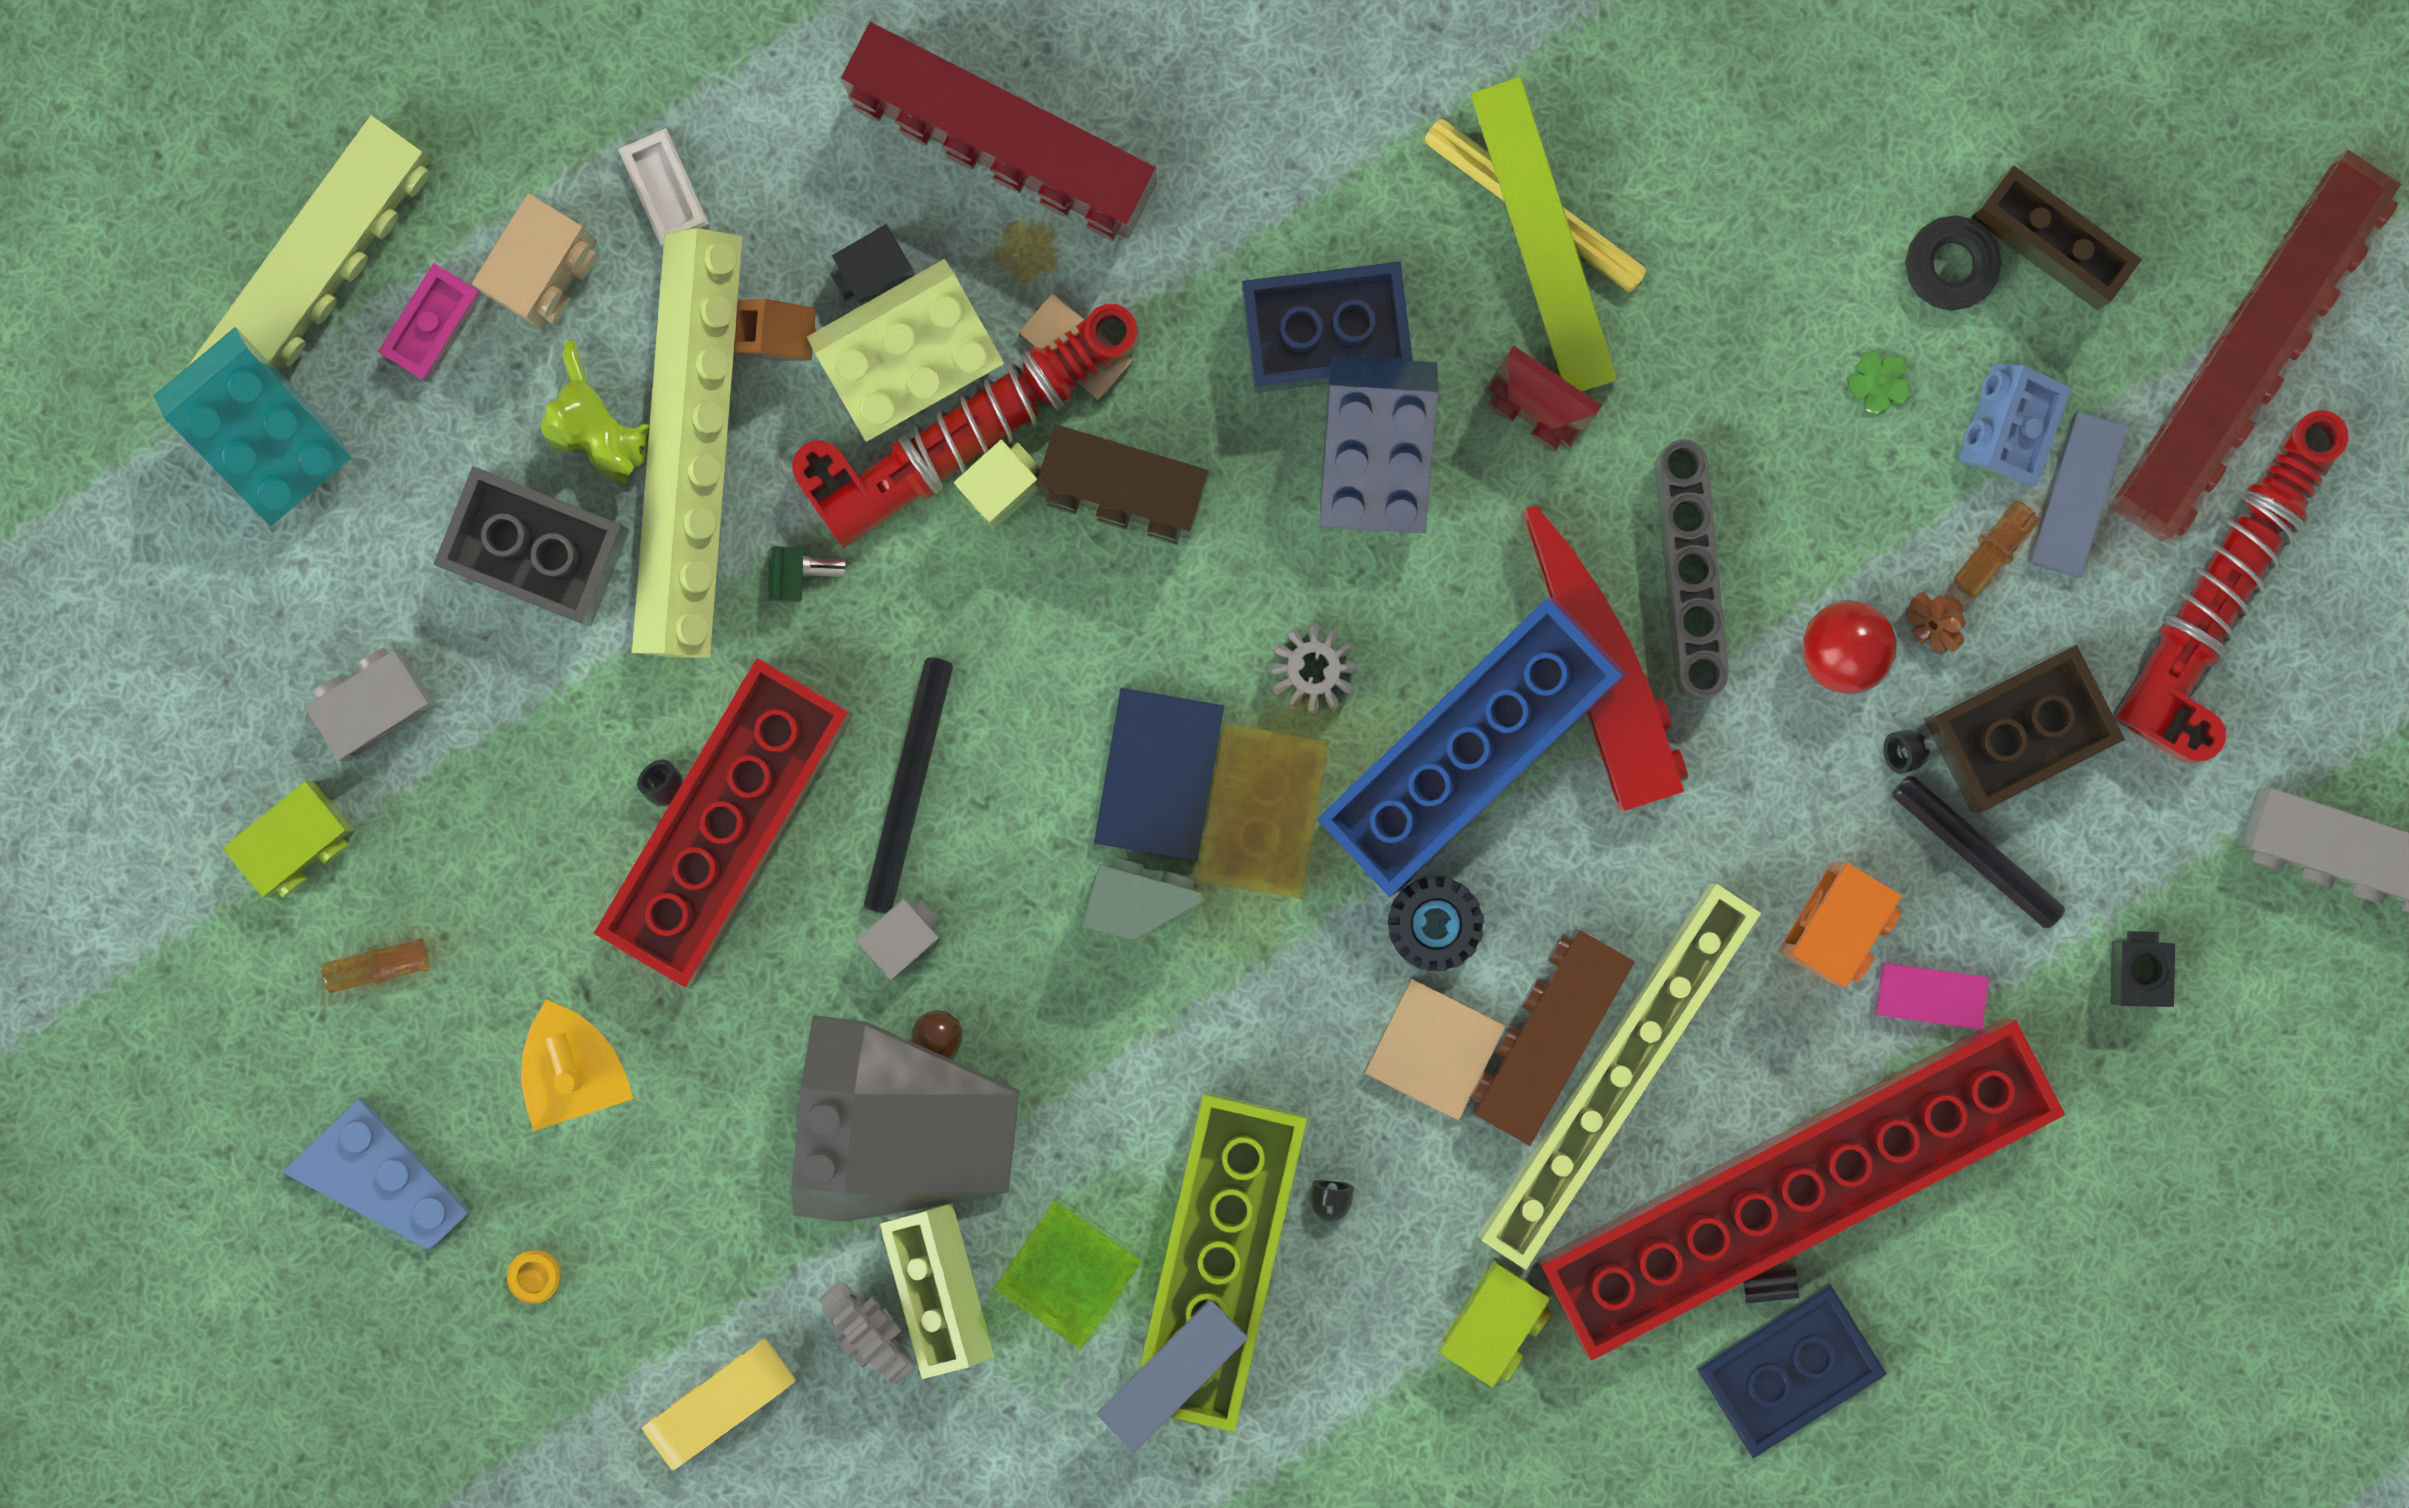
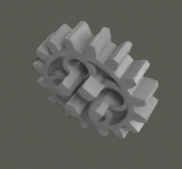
(867, 1332)

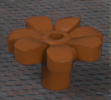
(1937, 620)

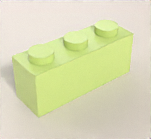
(937, 1291)

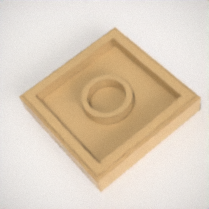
(1434, 1049)

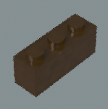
(2056, 238)

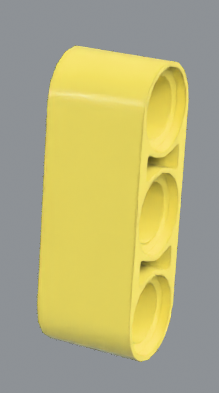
(718, 1404)

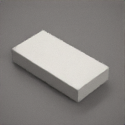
(663, 185)

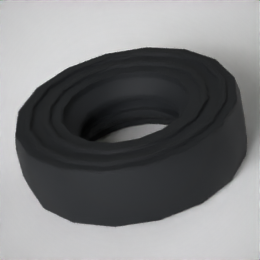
(1960, 231)

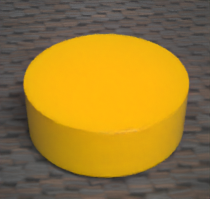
(534, 1276)

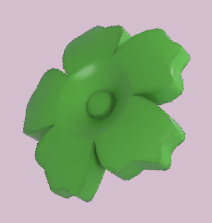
(1879, 382)

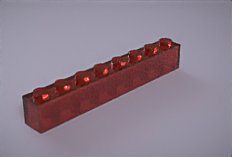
(2255, 347)

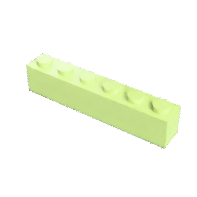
(325, 244)

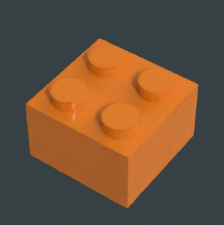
(1841, 925)

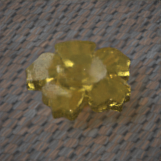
(1026, 251)

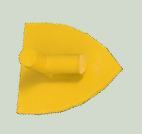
(568, 1068)

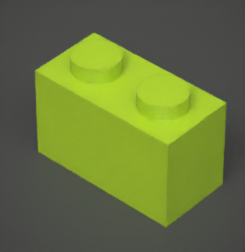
(289, 841)
(1495, 1325)

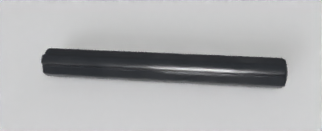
(908, 785)

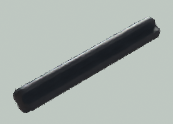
(1978, 852)

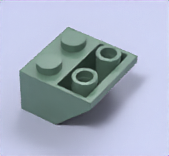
(1134, 904)

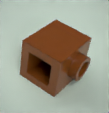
(774, 330)

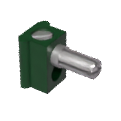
(789, 566)

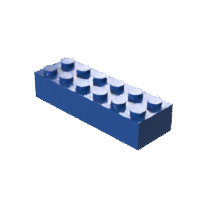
(1471, 746)

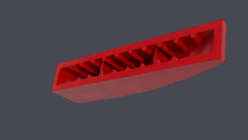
(1628, 719)

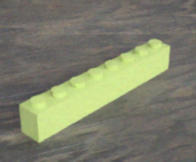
(687, 443)
(1618, 1075)

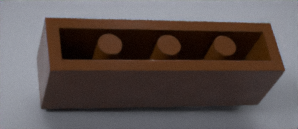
(1552, 1035)

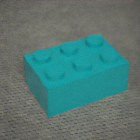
(252, 426)

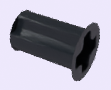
(1772, 1286)

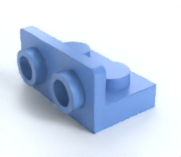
(2015, 422)

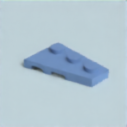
(378, 1176)

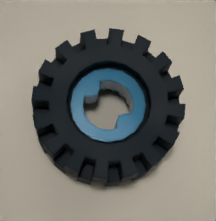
(1408, 918)

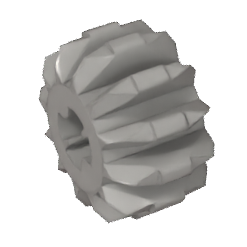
(1296, 664)

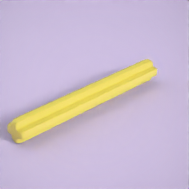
(1589, 243)

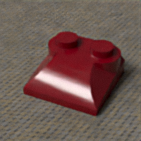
(1540, 398)

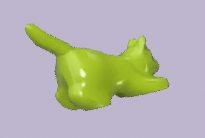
(582, 422)

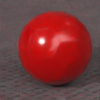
(1849, 647)

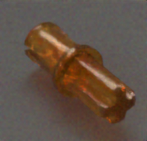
(1996, 548)
(375, 966)

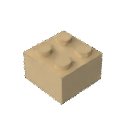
(537, 262)

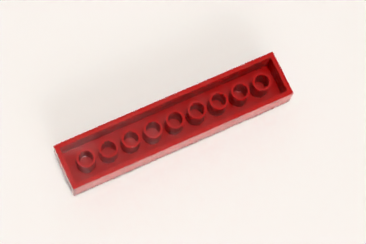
(1801, 1187)

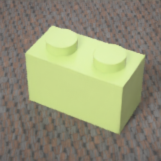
(1000, 482)

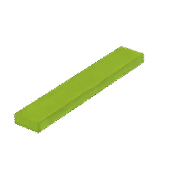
(1543, 234)

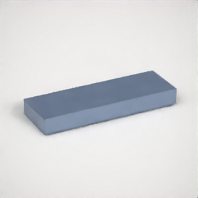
(2078, 494)
(1172, 1375)

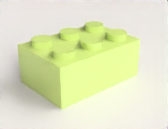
(905, 350)

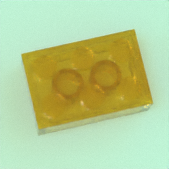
(1263, 811)

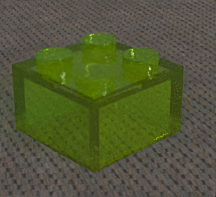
(1068, 1272)

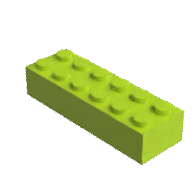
(1226, 1238)

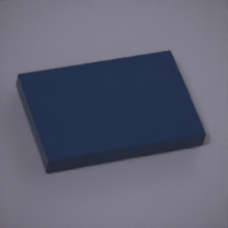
(1159, 774)
(1791, 1370)

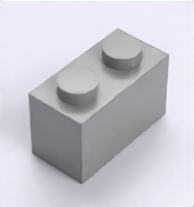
(368, 704)

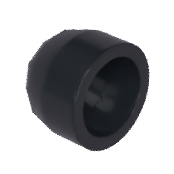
(1916, 751)
(659, 782)
(1331, 1203)

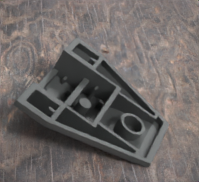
(894, 1126)

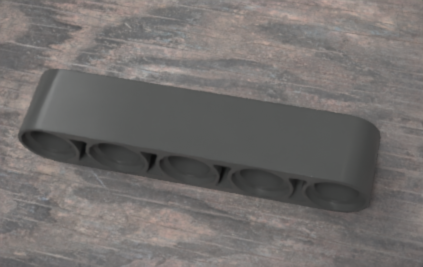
(1701, 545)

